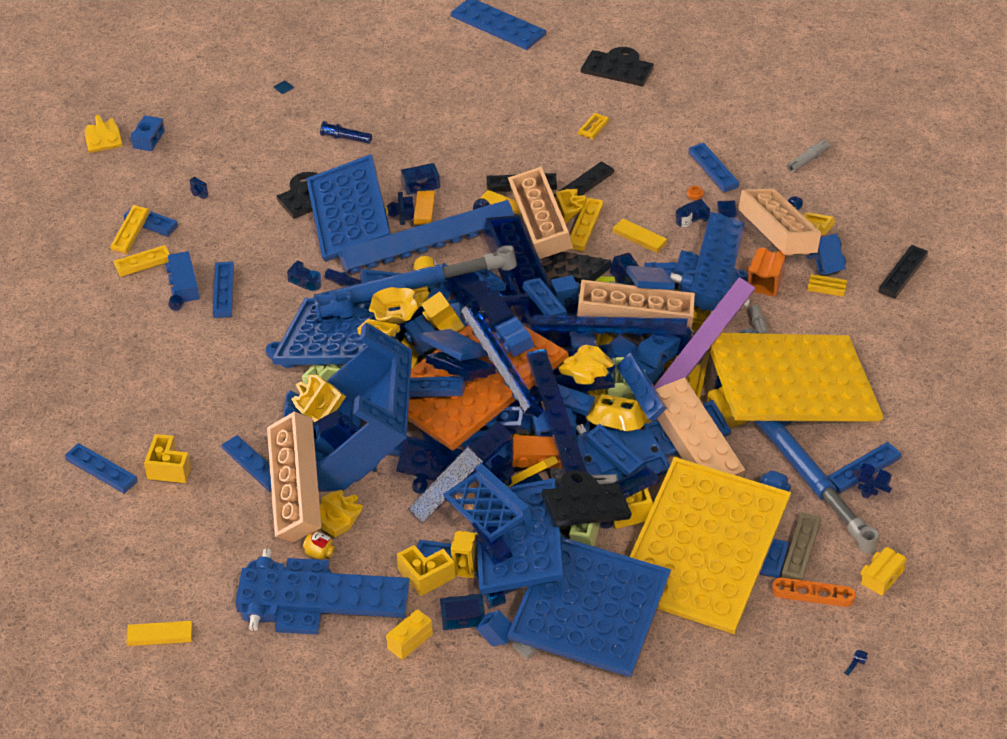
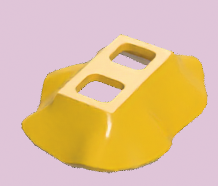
(392, 298)
(615, 416)

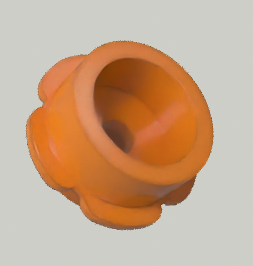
(695, 192)

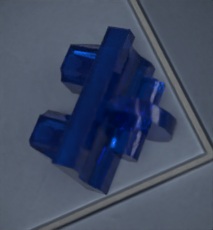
(403, 208)
(503, 468)
(865, 476)

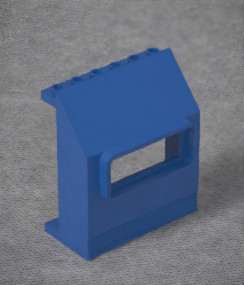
(376, 392)

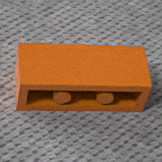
(532, 450)

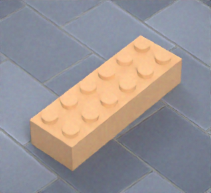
(540, 212)
(779, 221)
(621, 300)
(694, 430)
(293, 477)

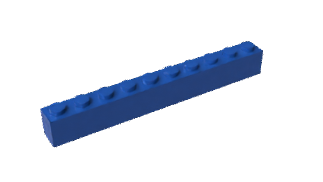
(420, 238)

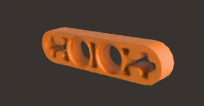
(813, 592)

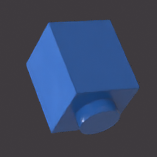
(495, 628)

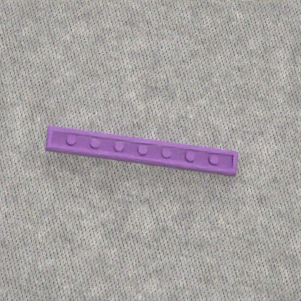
(708, 333)

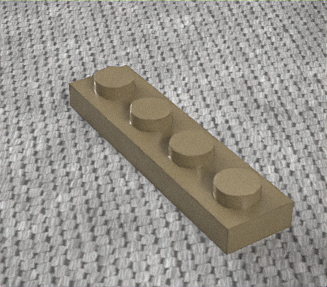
(801, 546)

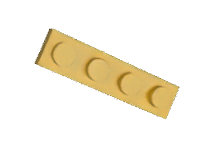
(586, 223)

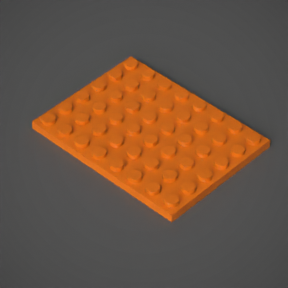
(458, 417)

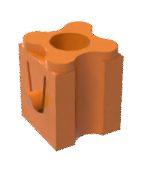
(767, 271)

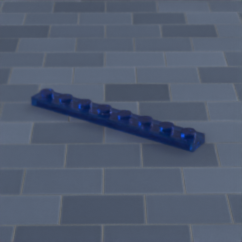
(615, 325)
(502, 362)
(555, 411)

